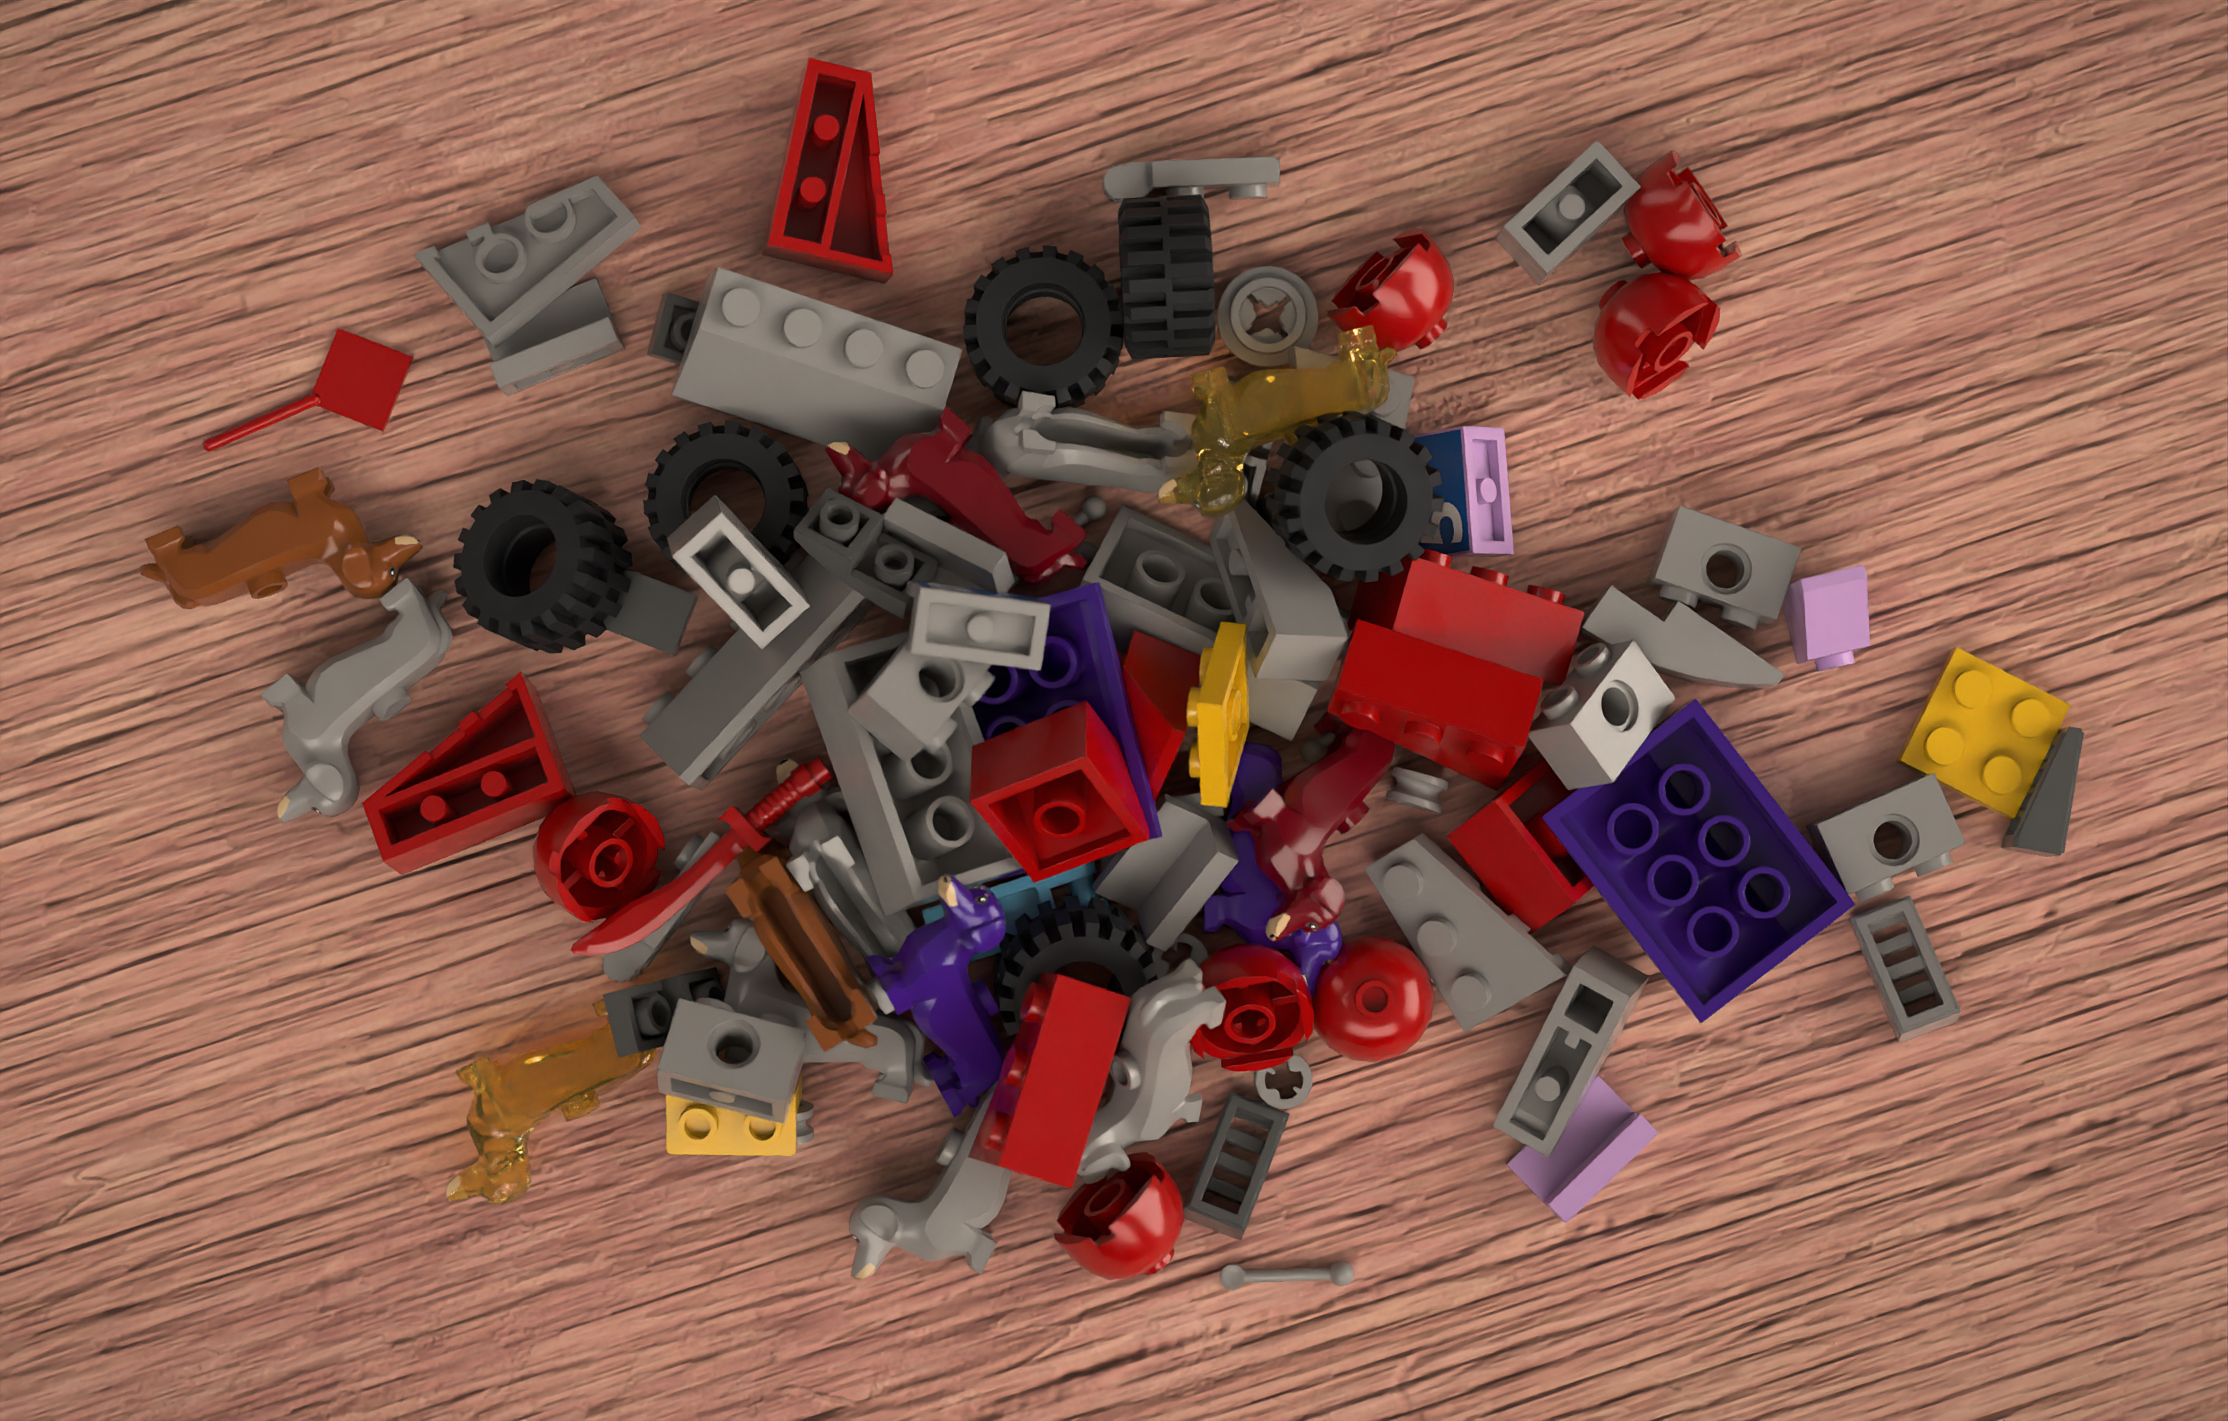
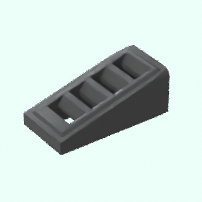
(2046, 810)
(1213, 1216)

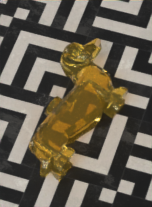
(1268, 409)
(526, 1093)

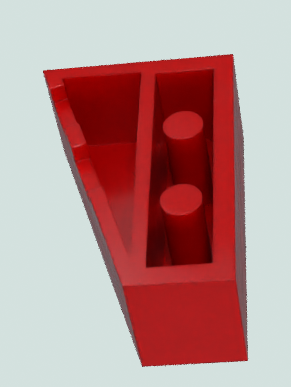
(830, 180)
(1474, 615)
(1436, 701)
(474, 785)
(1052, 1080)

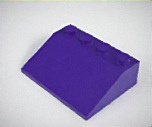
(1076, 667)
(1699, 861)

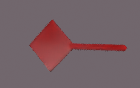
(355, 381)

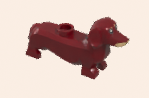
(966, 491)
(1302, 814)

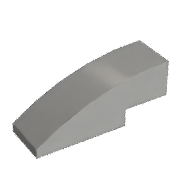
(1678, 643)

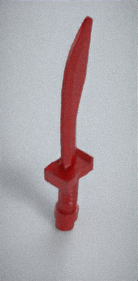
(653, 910)

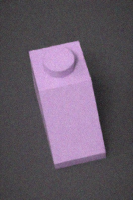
(1828, 617)

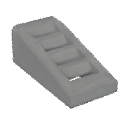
(1923, 1022)

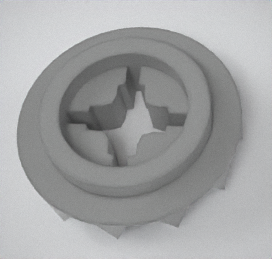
(1269, 287)

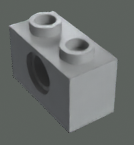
(1567, 212)
(1761, 565)
(738, 572)
(1600, 714)
(906, 716)
(1918, 813)
(756, 1087)

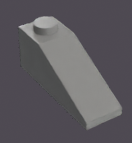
(1286, 606)
(1570, 1049)

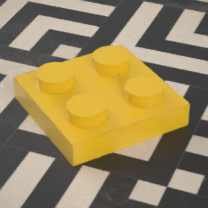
(1220, 714)
(1983, 733)

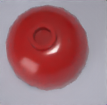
(1676, 223)
(1398, 294)
(1650, 327)
(597, 854)
(1372, 999)
(1264, 1008)
(1124, 1222)

